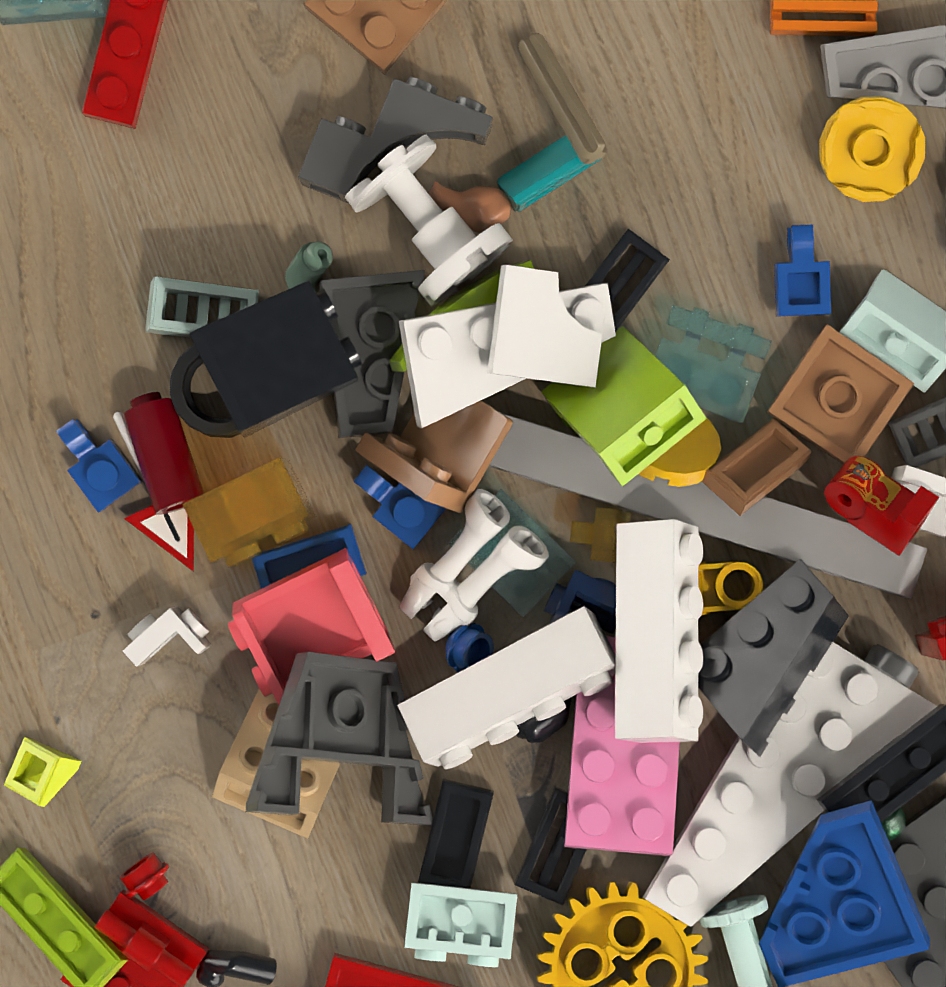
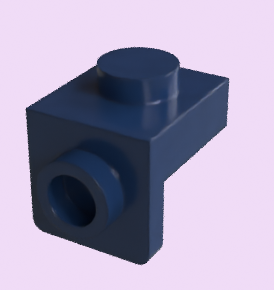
(580, 591)

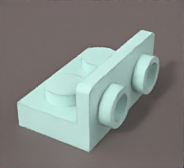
(460, 923)

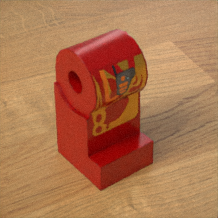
(878, 503)

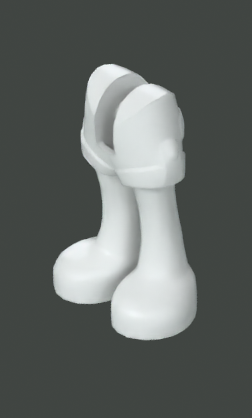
(516, 550)

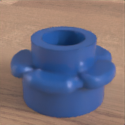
(468, 646)

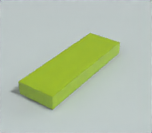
(56, 922)

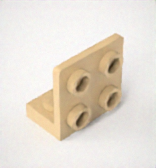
(243, 761)

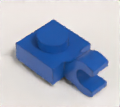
(802, 284)
(102, 470)
(401, 509)

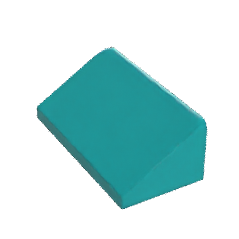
(541, 174)

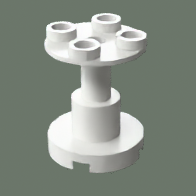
(441, 234)

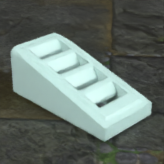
(182, 289)

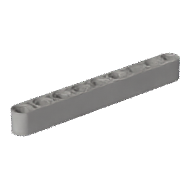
(765, 527)

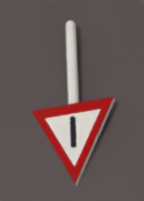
(170, 530)

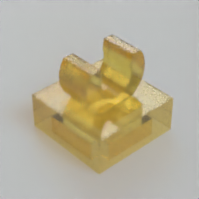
(601, 533)

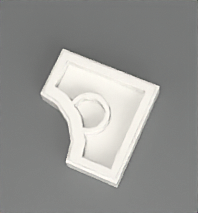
(537, 334)

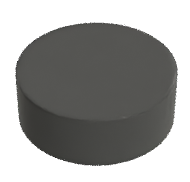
(892, 665)

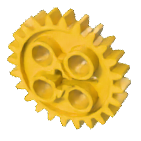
(593, 928)

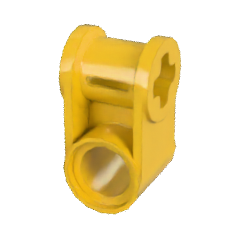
(711, 585)

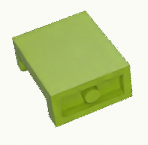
(633, 409)

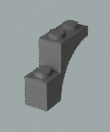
(345, 156)

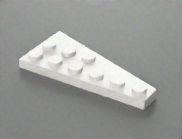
(762, 802)

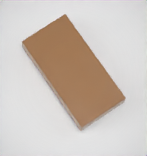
(756, 466)

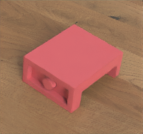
(309, 611)

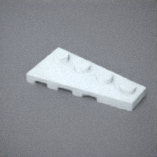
(451, 351)

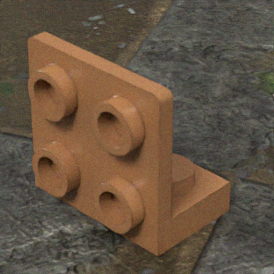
(443, 458)

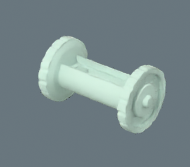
(741, 937)

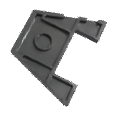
(340, 714)

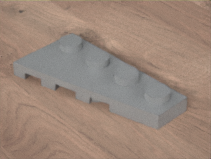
(895, 65)

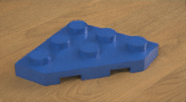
(842, 903)

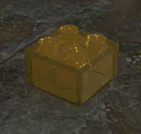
(249, 512)

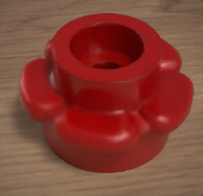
(145, 877)

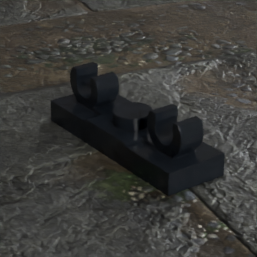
(896, 770)

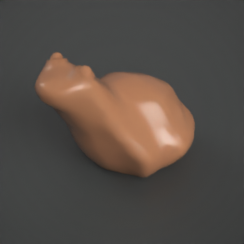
(477, 206)

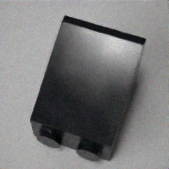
(277, 357)

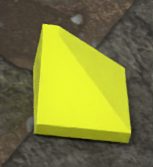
(40, 771)

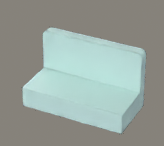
(900, 330)

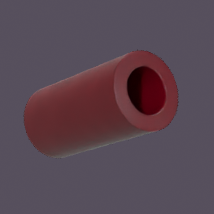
(162, 452)

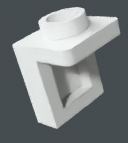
(154, 634)

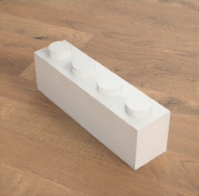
(658, 632)
(510, 688)

